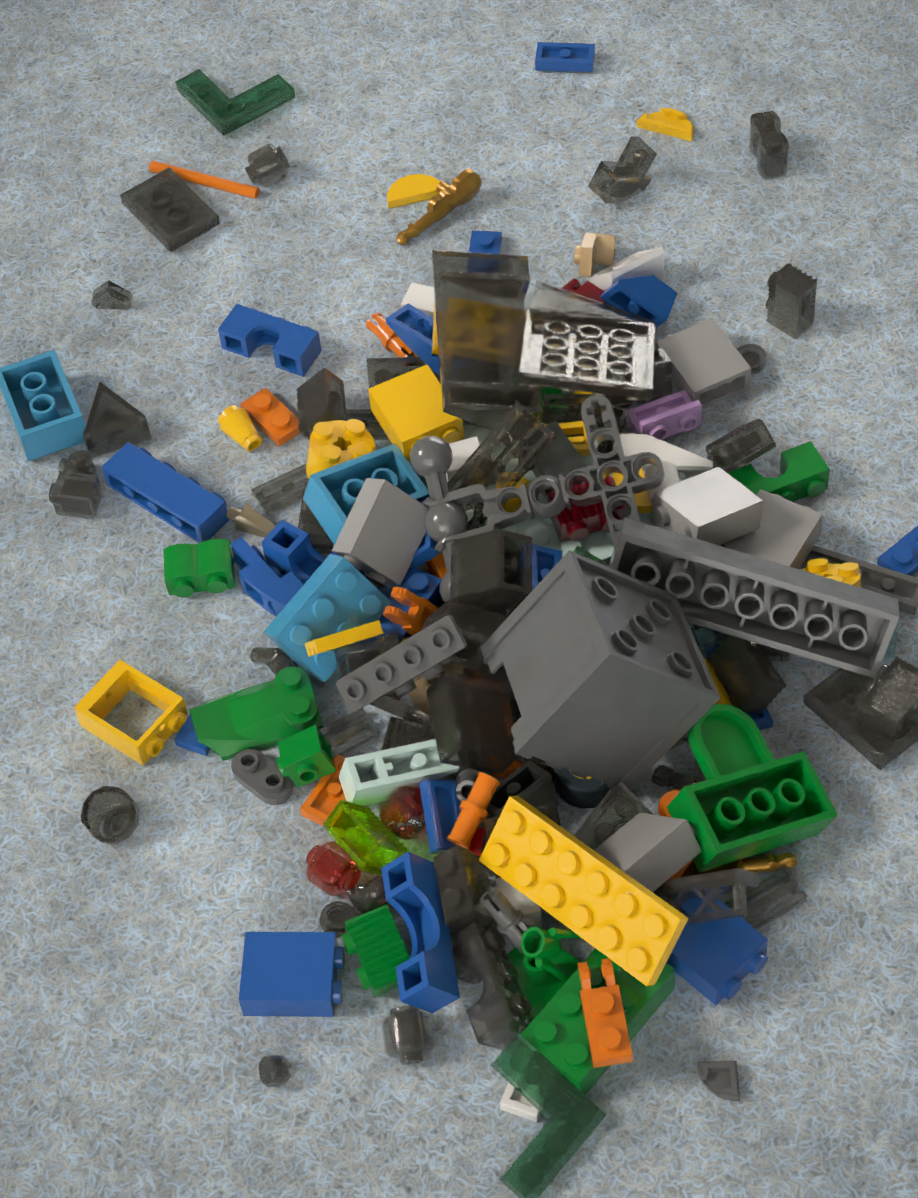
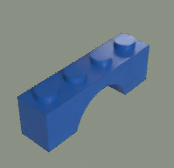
(430, 974)

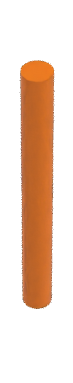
(207, 180)

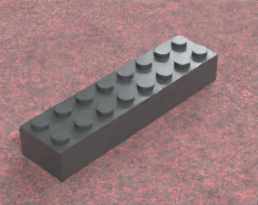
(761, 598)

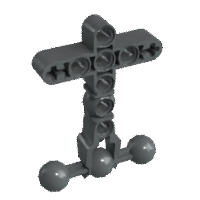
(448, 520)

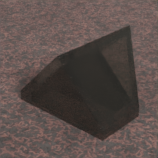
(113, 423)

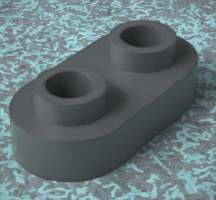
(259, 776)

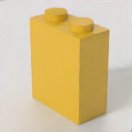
(412, 408)

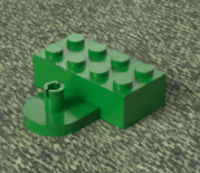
(747, 795)
(558, 1016)

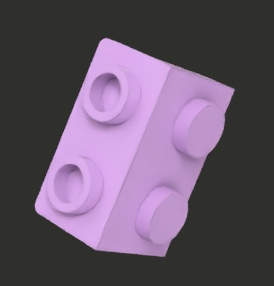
(666, 416)

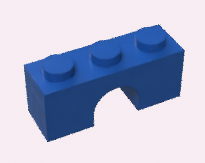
(248, 329)
(292, 551)

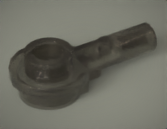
(334, 917)

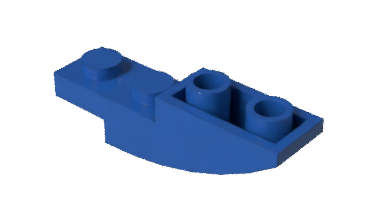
(263, 582)

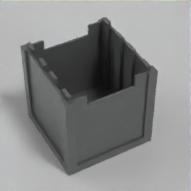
(600, 672)

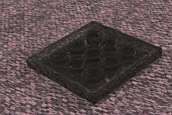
(587, 354)

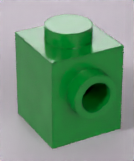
(305, 756)

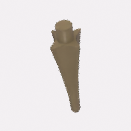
(250, 521)

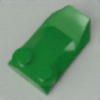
(257, 714)

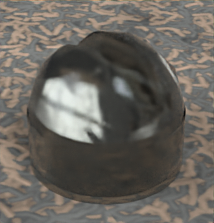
(274, 1070)

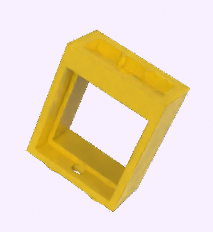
(110, 691)

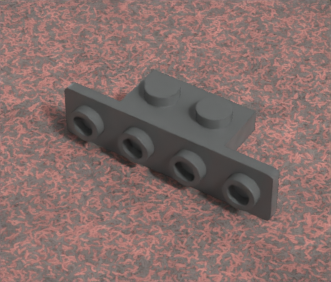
(403, 665)

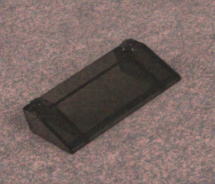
(482, 335)

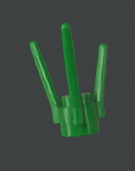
(544, 946)

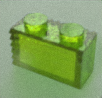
(363, 836)

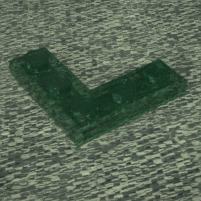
(233, 113)
(568, 1113)

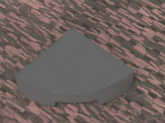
(720, 1078)

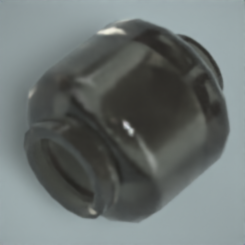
(267, 165)
(408, 1034)

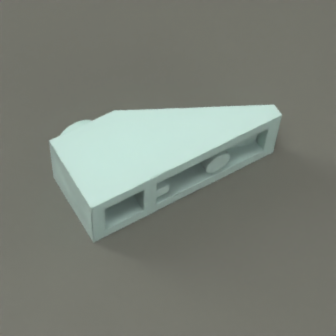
(379, 774)

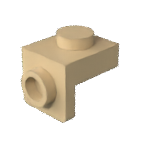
(594, 250)

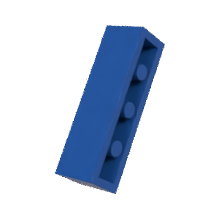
(166, 492)

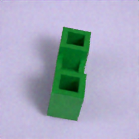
(802, 474)

